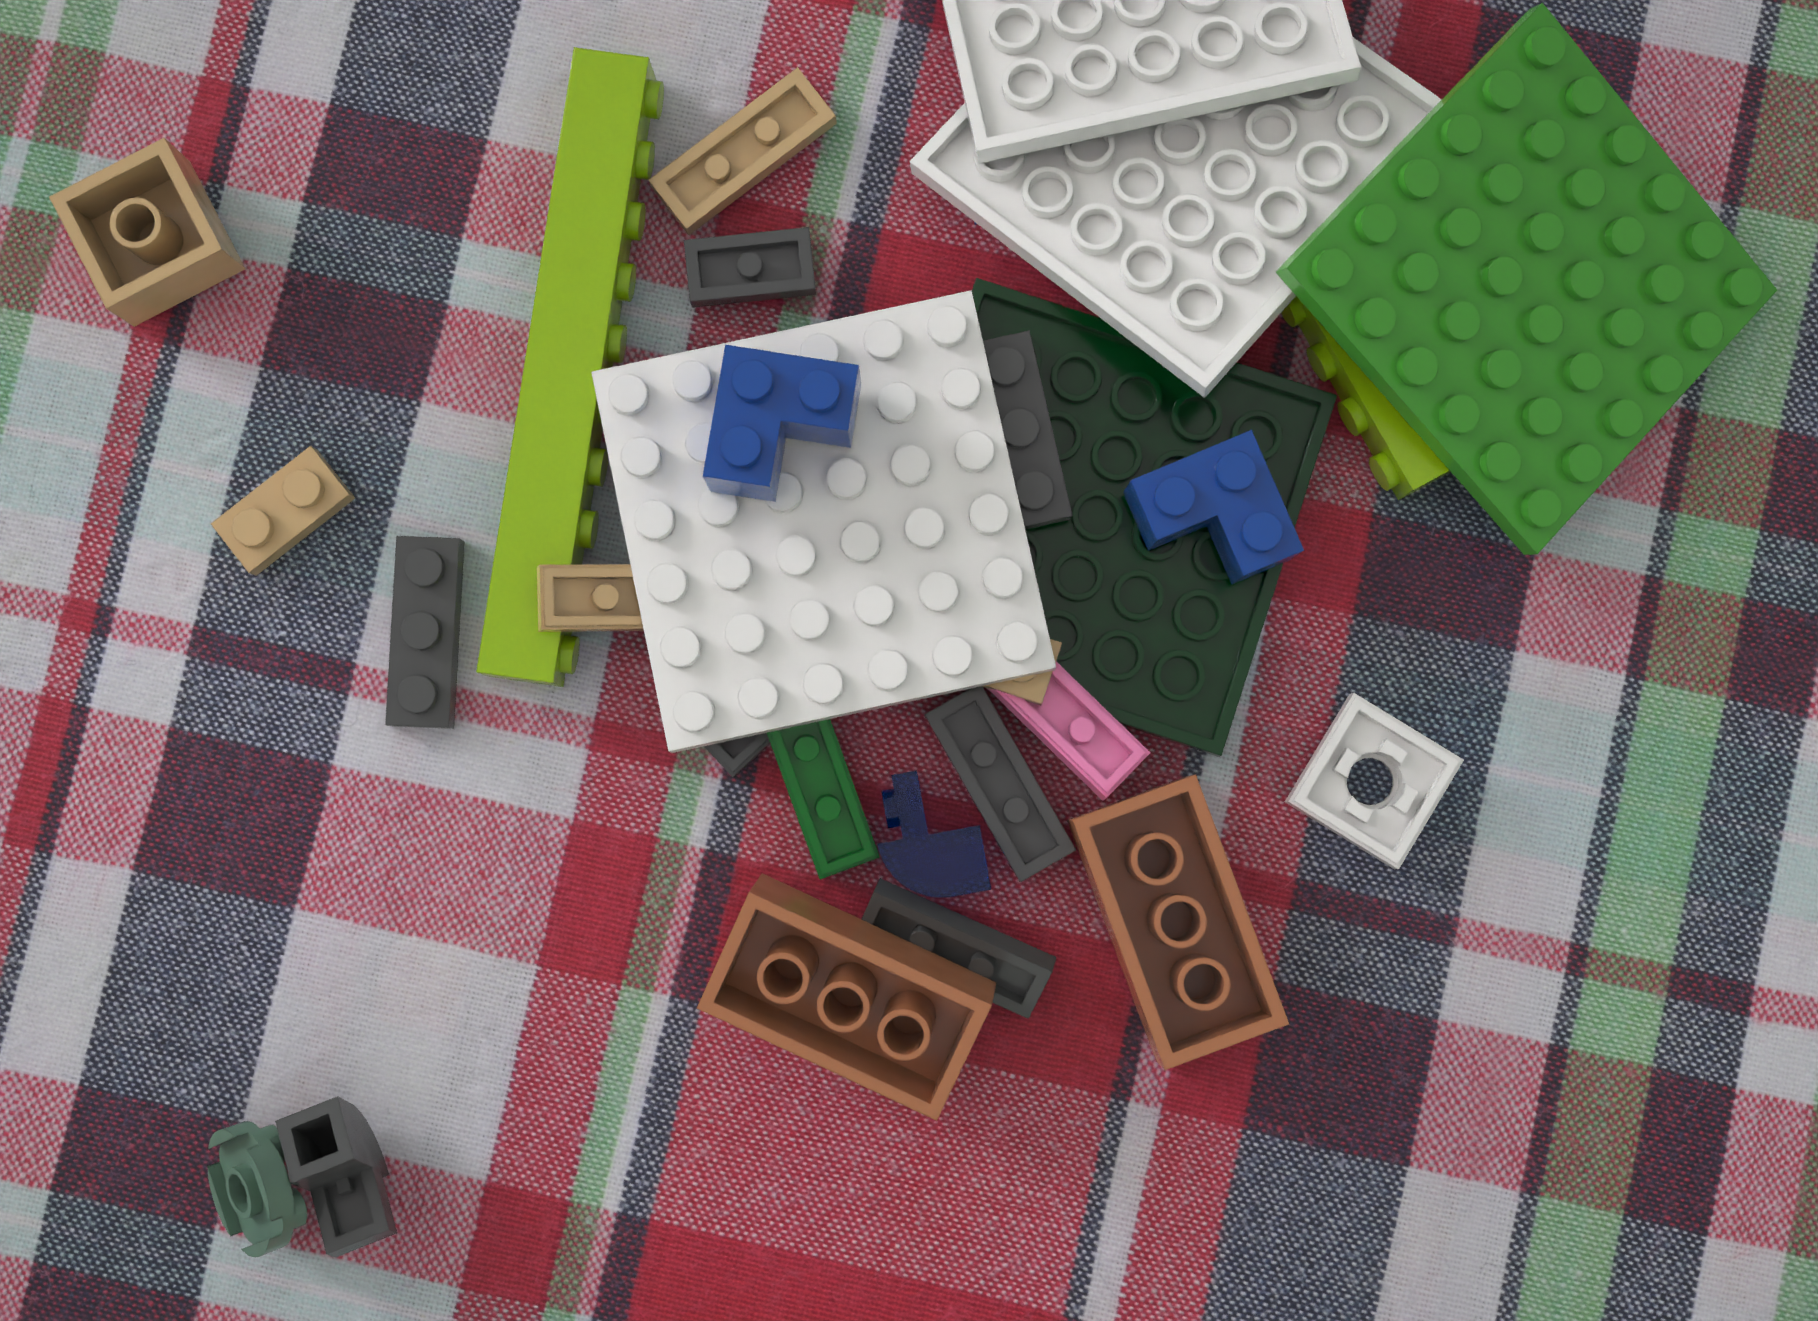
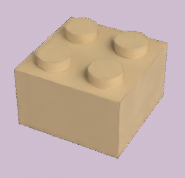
(147, 232)

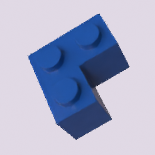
(771, 399)
(1228, 493)

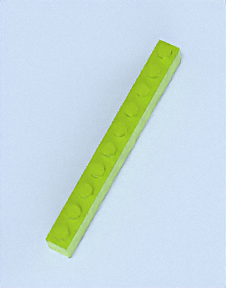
(570, 335)

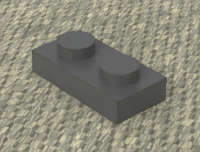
(749, 267)

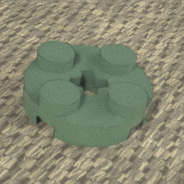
(254, 1187)

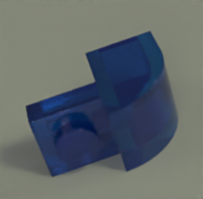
(933, 863)

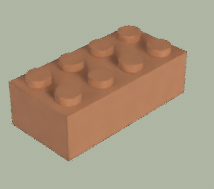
(1177, 922)
(848, 996)

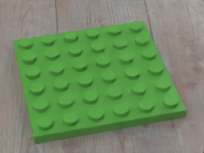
(1529, 280)

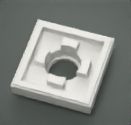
(1418, 772)

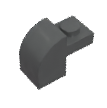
(342, 1165)

